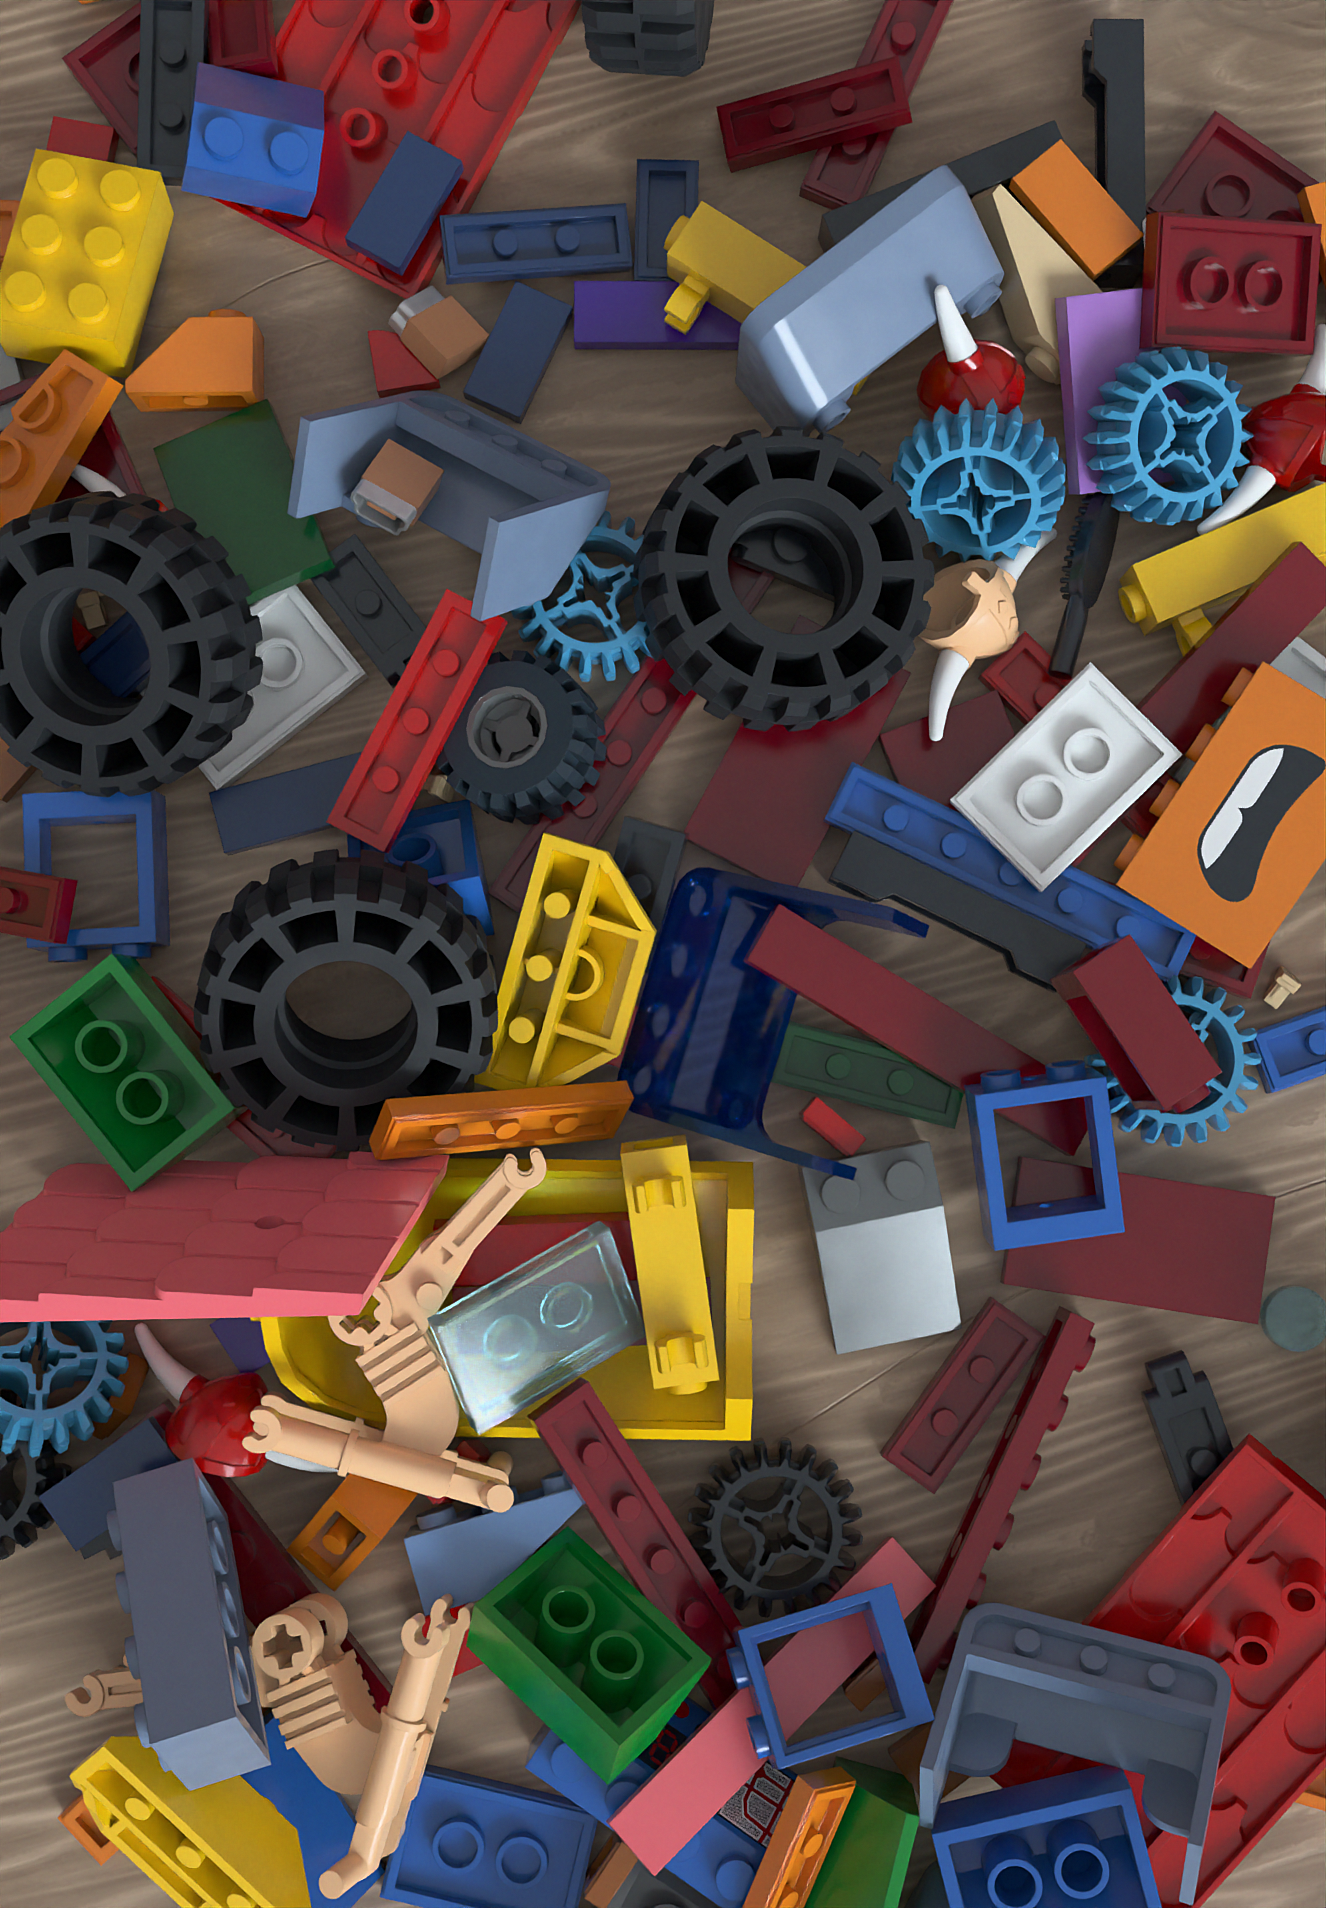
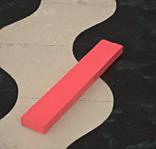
(720, 1753)

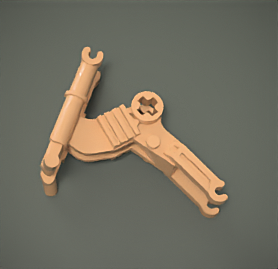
(408, 1370)
(331, 1716)

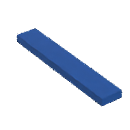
(953, 846)

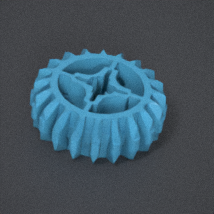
(1147, 431)
(994, 492)
(573, 612)
(1231, 1060)
(63, 1366)

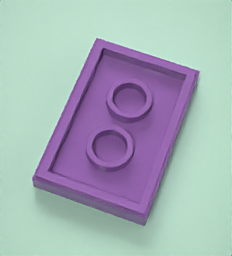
(1093, 339)

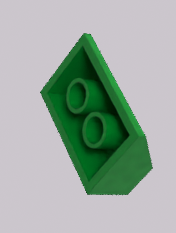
(127, 1070)
(586, 1652)
(871, 1843)

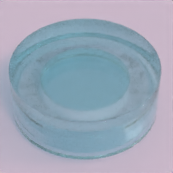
(1294, 1318)

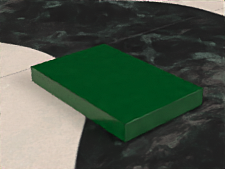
(238, 489)

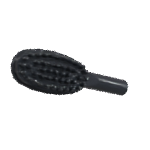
(1086, 573)

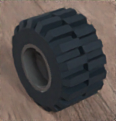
(524, 740)

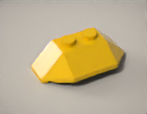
(569, 970)
(198, 1845)

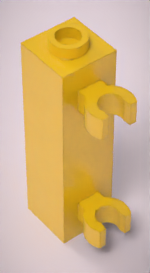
(724, 266)
(1219, 566)
(669, 1264)

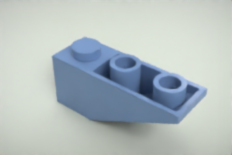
(479, 1547)

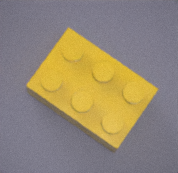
(83, 261)

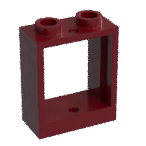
(1137, 1027)

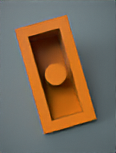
(203, 367)
(349, 1527)

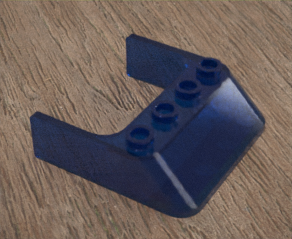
(717, 1024)

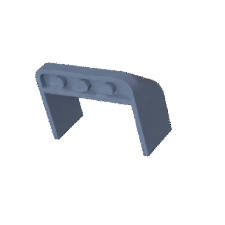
(865, 304)
(497, 493)
(1088, 1698)

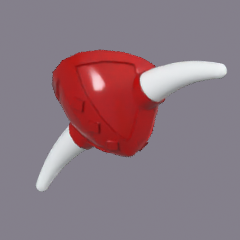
(967, 368)
(1285, 443)
(213, 1416)

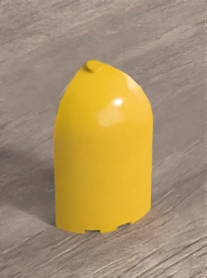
(329, 1380)

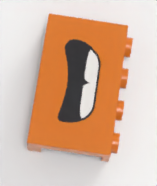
(1243, 823)

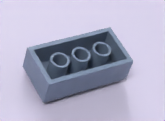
(187, 1627)

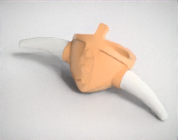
(971, 620)

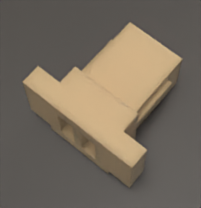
(93, 609)
(438, 787)
(1284, 984)

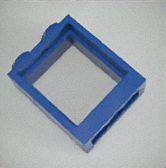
(76, 808)
(1052, 1219)
(895, 1661)

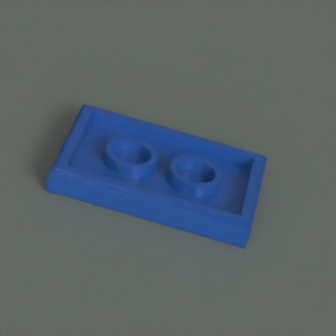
(489, 1846)

